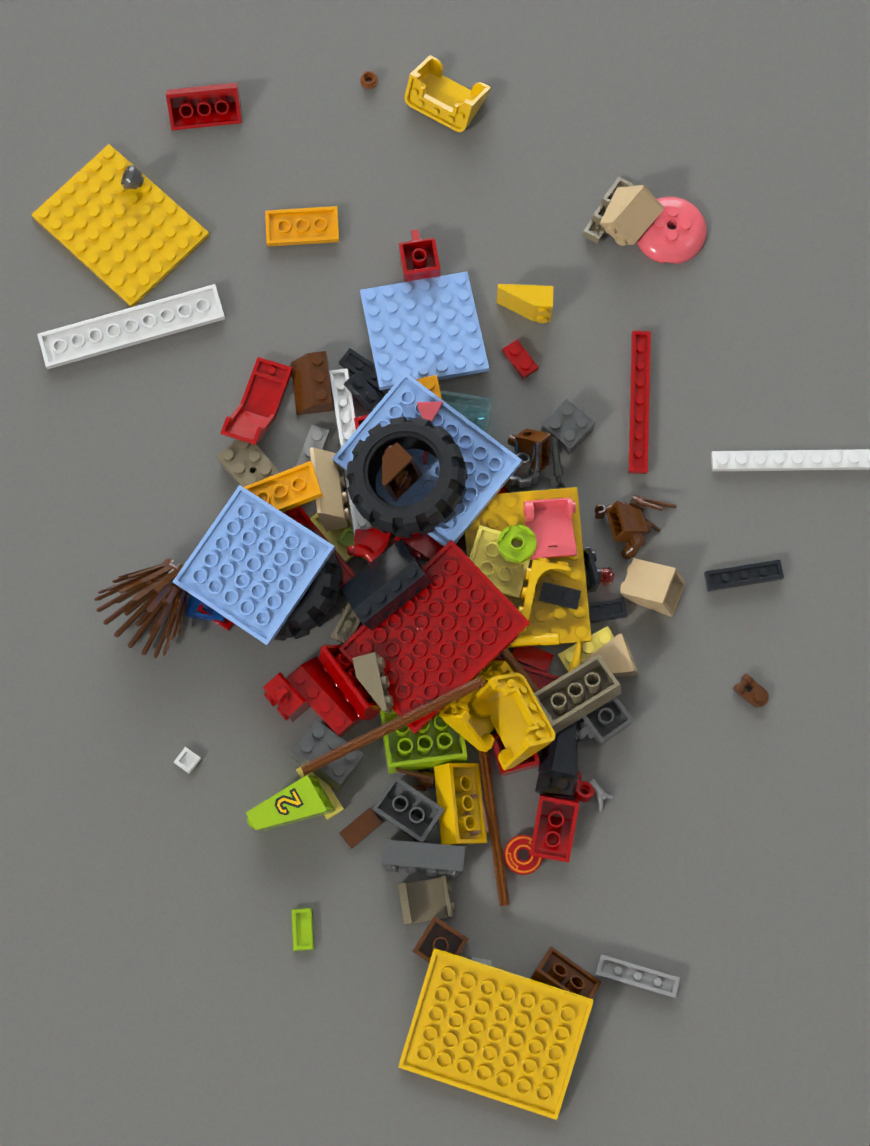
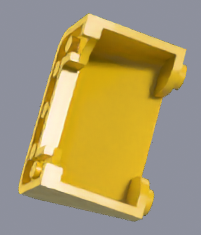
(442, 97)
(515, 717)
(463, 719)

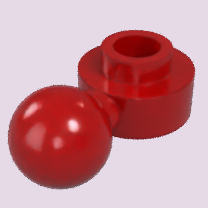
(584, 790)

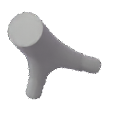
(600, 794)

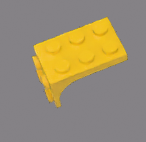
(539, 569)

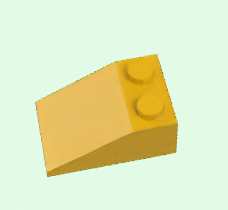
(529, 301)

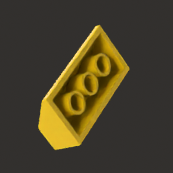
(453, 787)

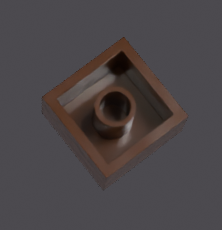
(441, 937)

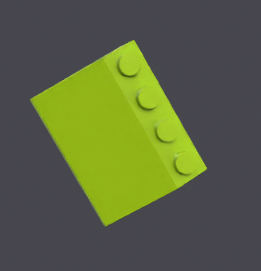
(430, 747)

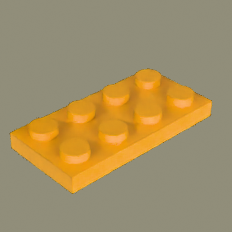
(302, 226)
(289, 487)

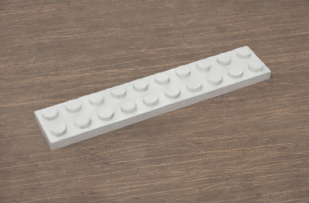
(131, 326)

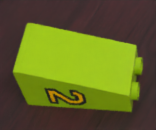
(293, 804)

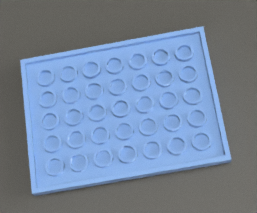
(486, 459)

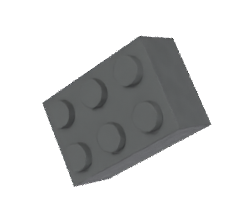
(319, 741)

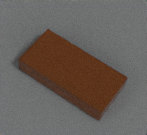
(360, 828)

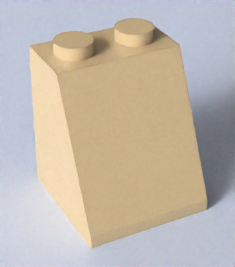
(630, 214)
(653, 586)

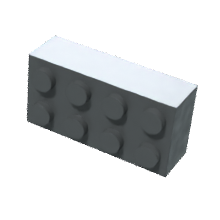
(423, 857)

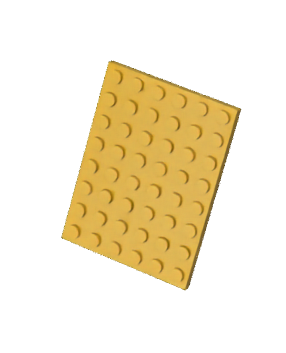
(117, 232)
(571, 624)
(495, 1033)

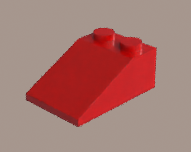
(554, 827)

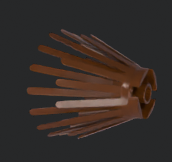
(160, 591)

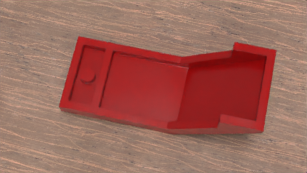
(259, 402)

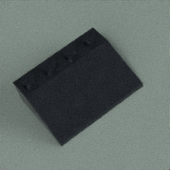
(385, 585)

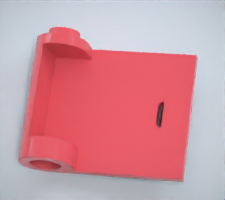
(552, 526)

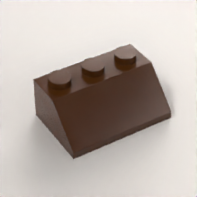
(312, 384)
(398, 471)
(564, 974)

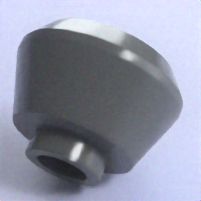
(132, 178)

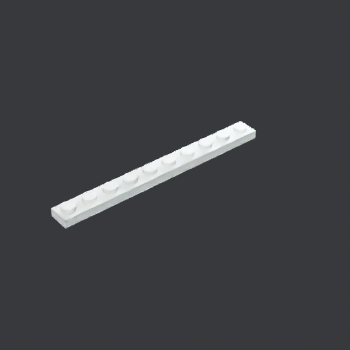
(346, 427)
(790, 460)

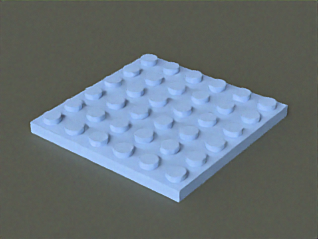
(424, 329)
(254, 565)

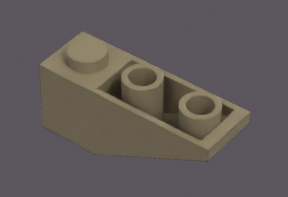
(371, 675)

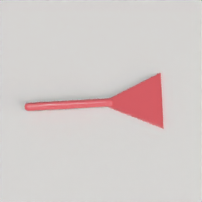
(428, 411)

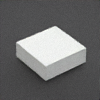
(187, 760)

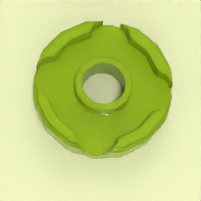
(519, 554)

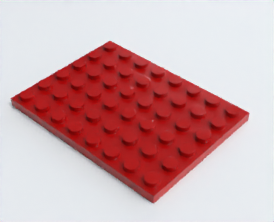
(440, 634)

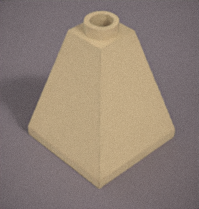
(617, 657)

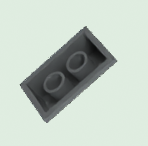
(408, 810)

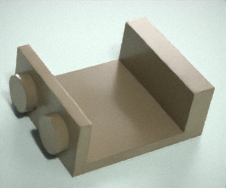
(425, 900)

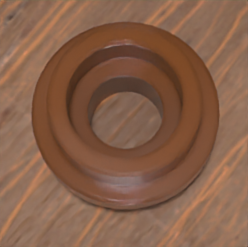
(368, 75)

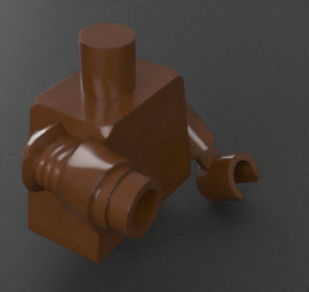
(626, 525)

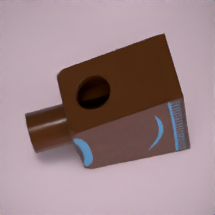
(535, 444)

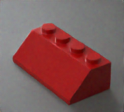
(204, 106)
(345, 679)
(324, 696)

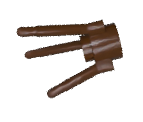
(641, 503)
(424, 778)

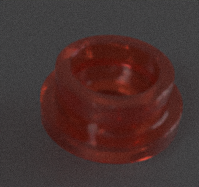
(607, 576)

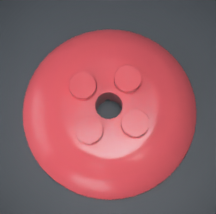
(677, 244)

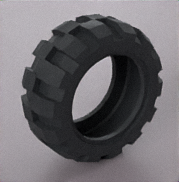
(429, 512)
(318, 602)

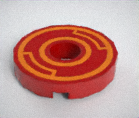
(511, 856)

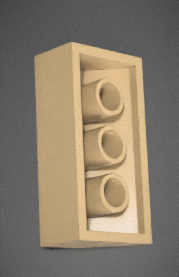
(332, 506)

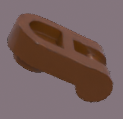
(757, 696)

